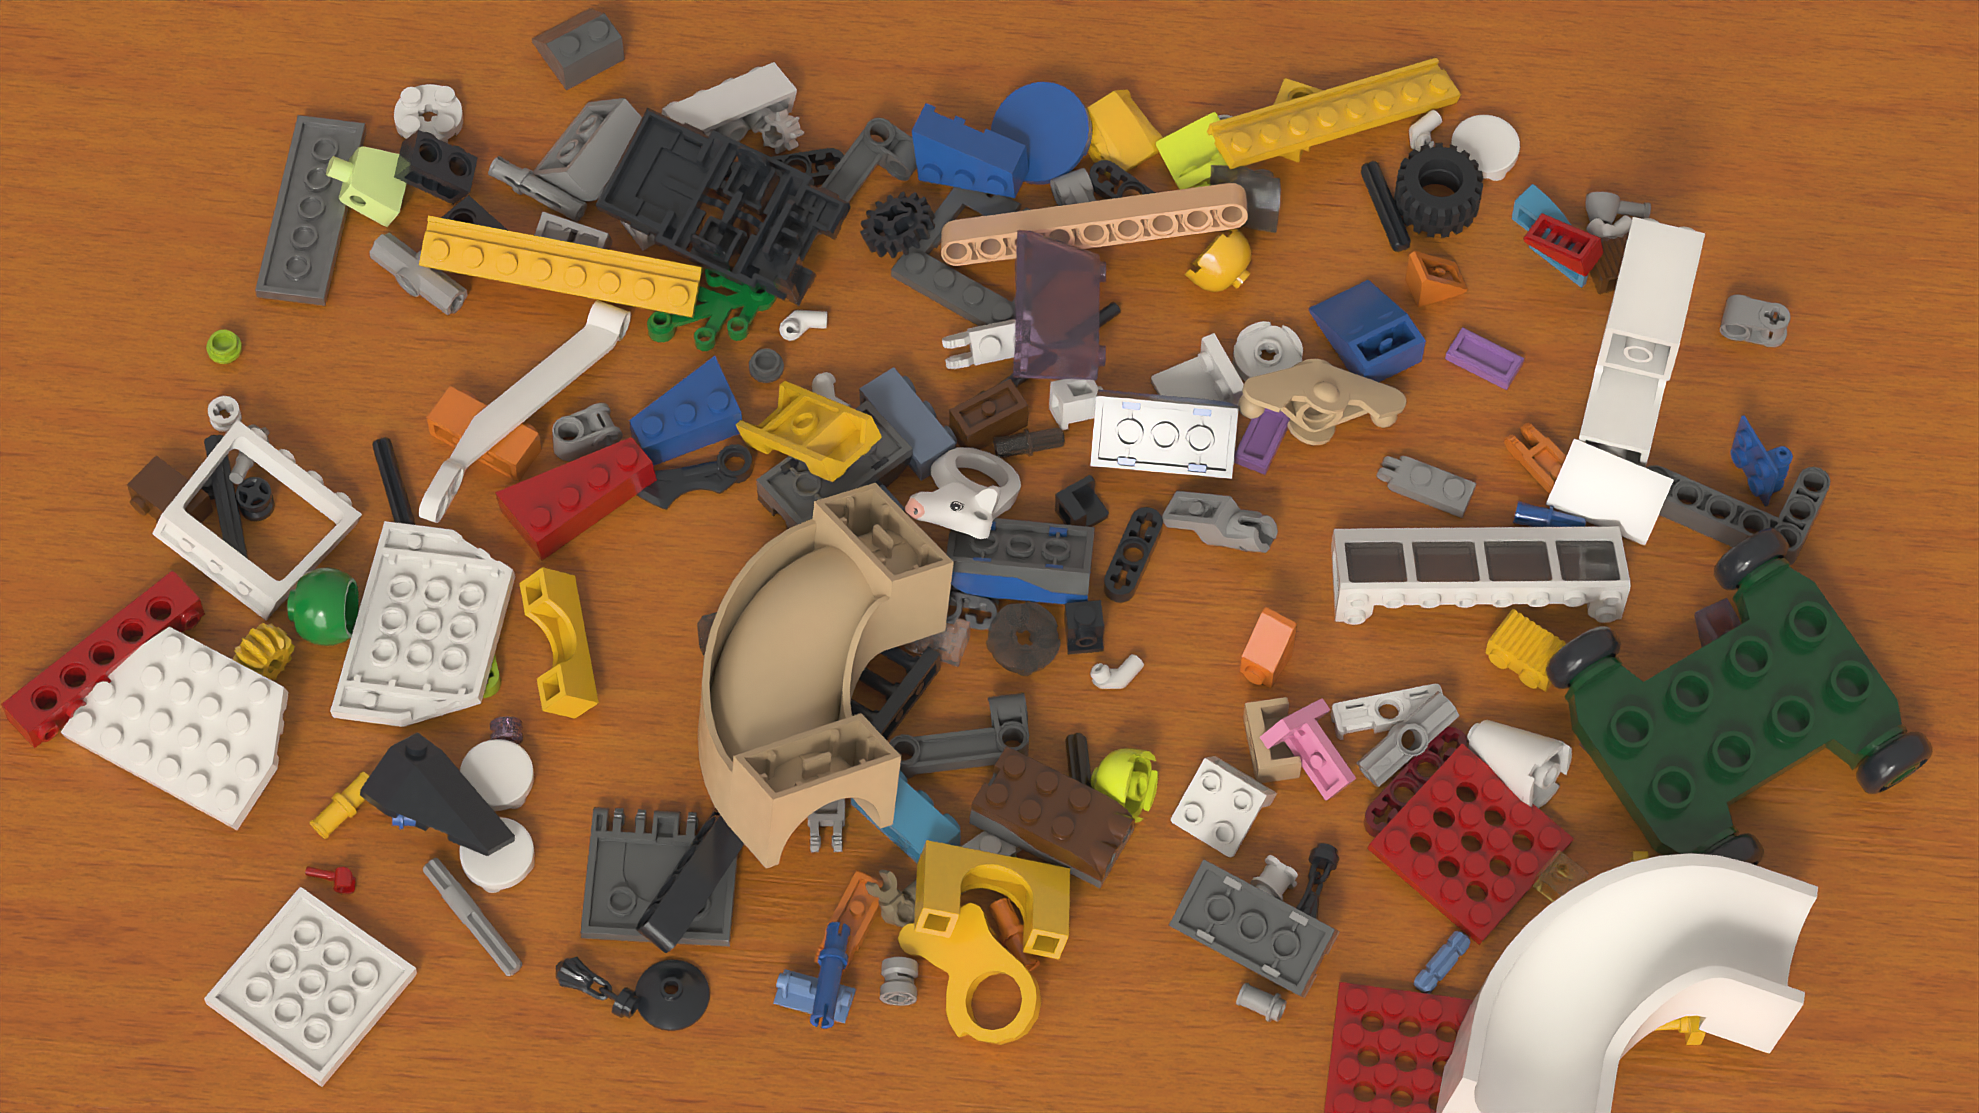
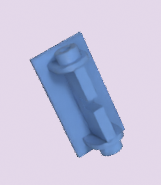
(799, 991)

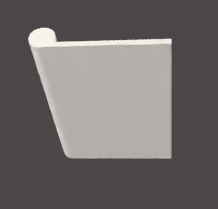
(1609, 491)

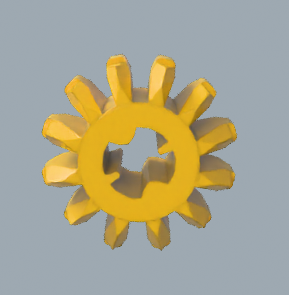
(265, 650)

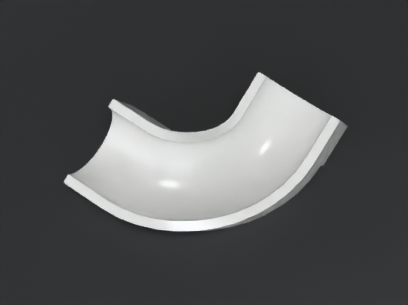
(1616, 965)

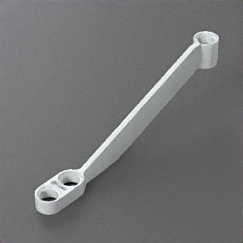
(602, 331)

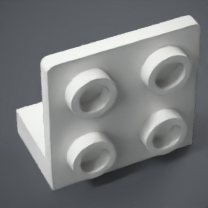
(1203, 377)
(1221, 805)

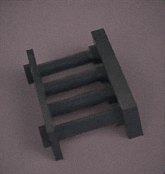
(899, 696)

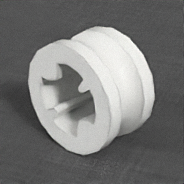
(231, 407)

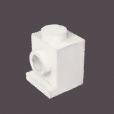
(1072, 400)

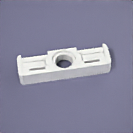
(1363, 712)

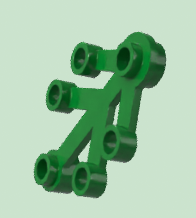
(718, 309)

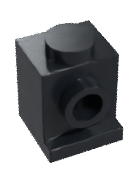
(1084, 627)

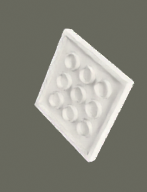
(311, 986)

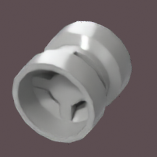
(899, 981)

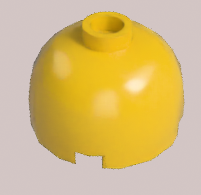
(1222, 263)

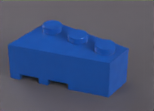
(688, 416)

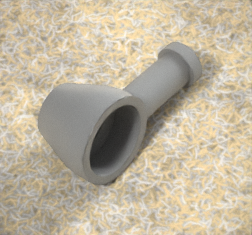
(1608, 205)

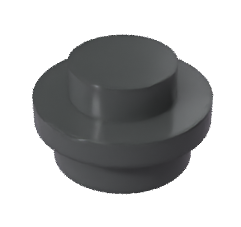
(766, 366)

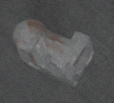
(948, 643)

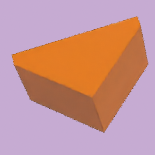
(1433, 279)

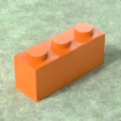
(509, 456)

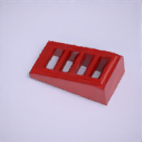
(1580, 258)

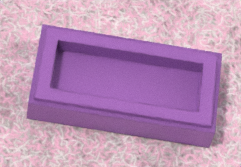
(1484, 358)
(1262, 441)

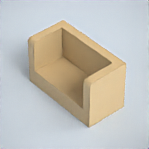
(1278, 761)

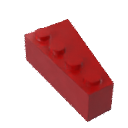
(576, 495)

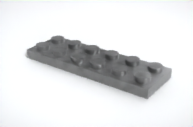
(308, 213)

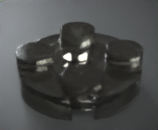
(1009, 652)

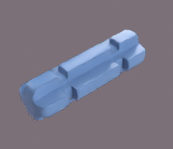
(1442, 962)

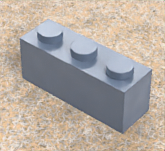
(913, 419)

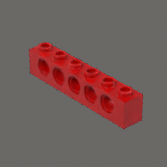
(82, 662)

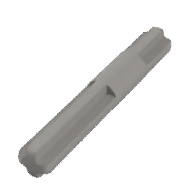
(472, 916)

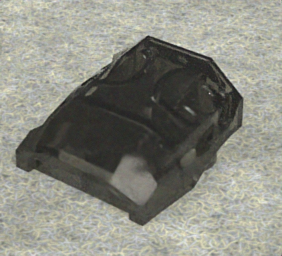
(1261, 192)

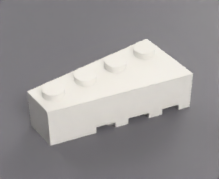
(736, 103)

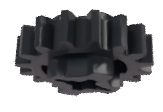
(897, 224)

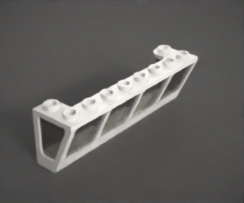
(1479, 568)

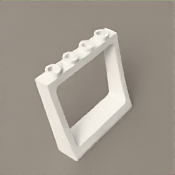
(225, 563)

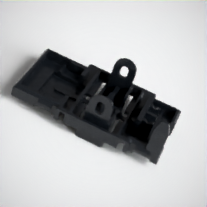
(668, 178)

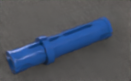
(832, 962)

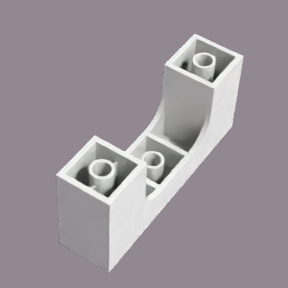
(1641, 338)

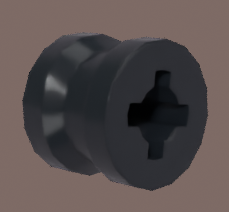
(253, 490)

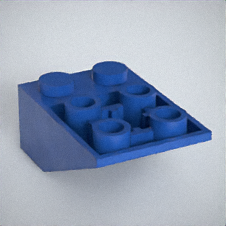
(1369, 332)

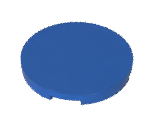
(1051, 126)

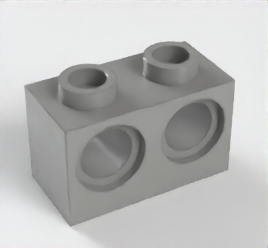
(569, 231)

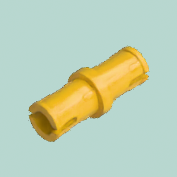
(341, 807)

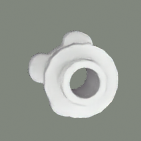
(1275, 878)

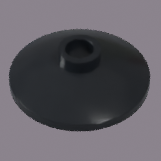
(675, 1010)

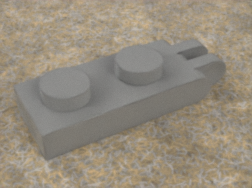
(1427, 484)

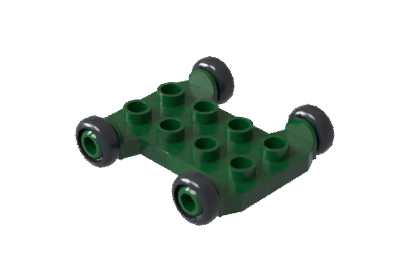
(1735, 708)

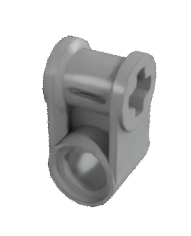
(1753, 320)
(587, 430)

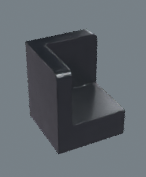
(1080, 505)

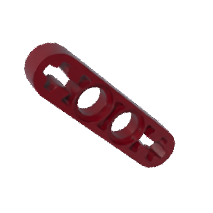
(1411, 778)

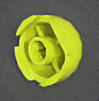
(1127, 779)

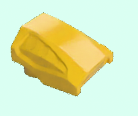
(1121, 132)

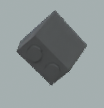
(580, 47)

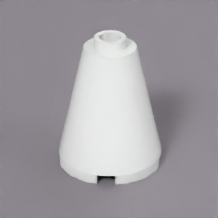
(1521, 759)

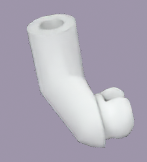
(1118, 678)

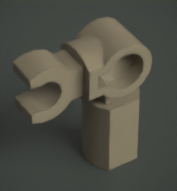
(895, 905)

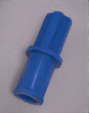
(1545, 517)

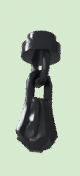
(1324, 858)
(575, 975)

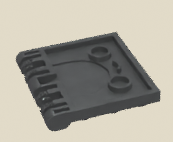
(631, 868)

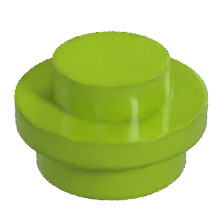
(224, 346)

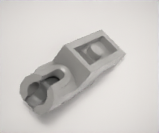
(1220, 521)

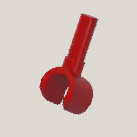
(343, 879)

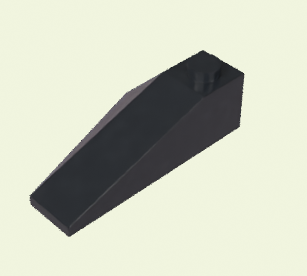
(428, 788)

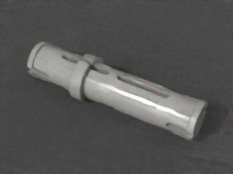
(525, 182)

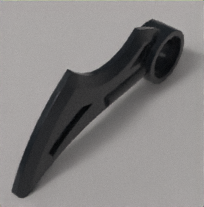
(703, 476)

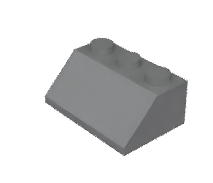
(590, 149)

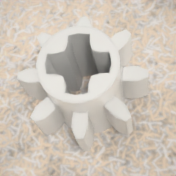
(781, 131)

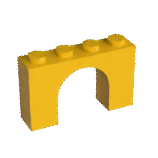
(1035, 887)

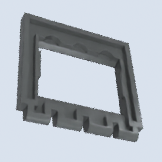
(943, 282)

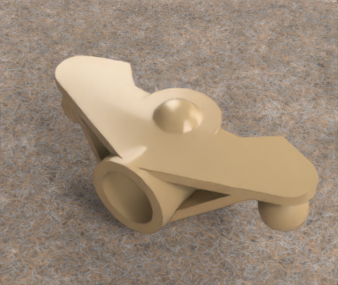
(1319, 398)

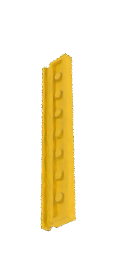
(1333, 113)
(560, 266)

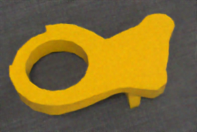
(968, 960)

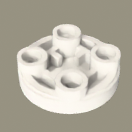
(1490, 143)
(499, 773)
(504, 866)

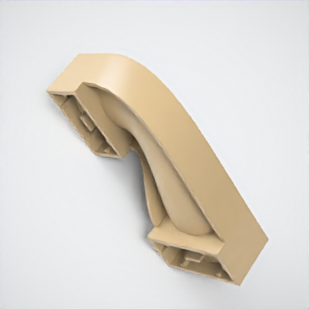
(788, 659)

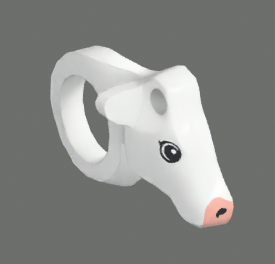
(961, 502)

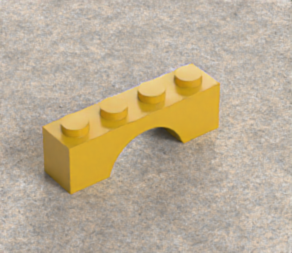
(554, 604)

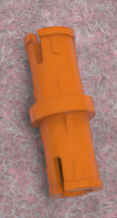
(1012, 932)

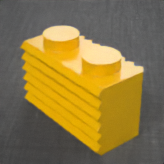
(1523, 649)

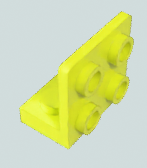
(1191, 153)

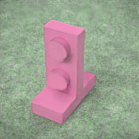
(1313, 746)

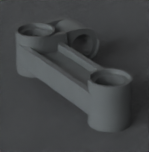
(855, 167)
(968, 747)

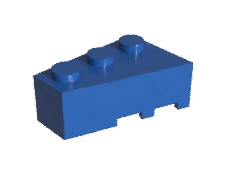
(965, 157)

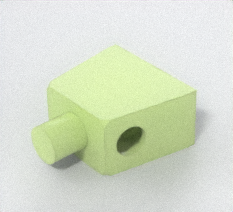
(369, 183)

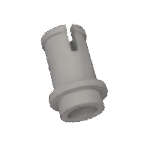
(1261, 1002)

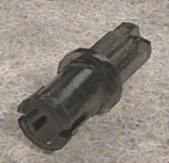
(1028, 442)

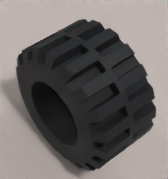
(1441, 167)

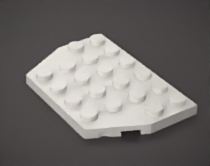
(423, 628)
(187, 724)

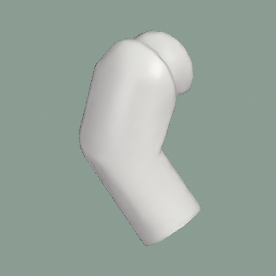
(1420, 131)
(1613, 231)
(801, 321)
(823, 385)

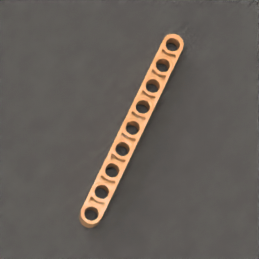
(1098, 222)

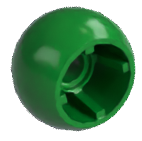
(324, 606)

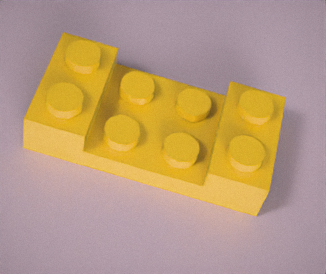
(813, 431)

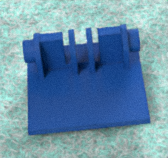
(1763, 468)

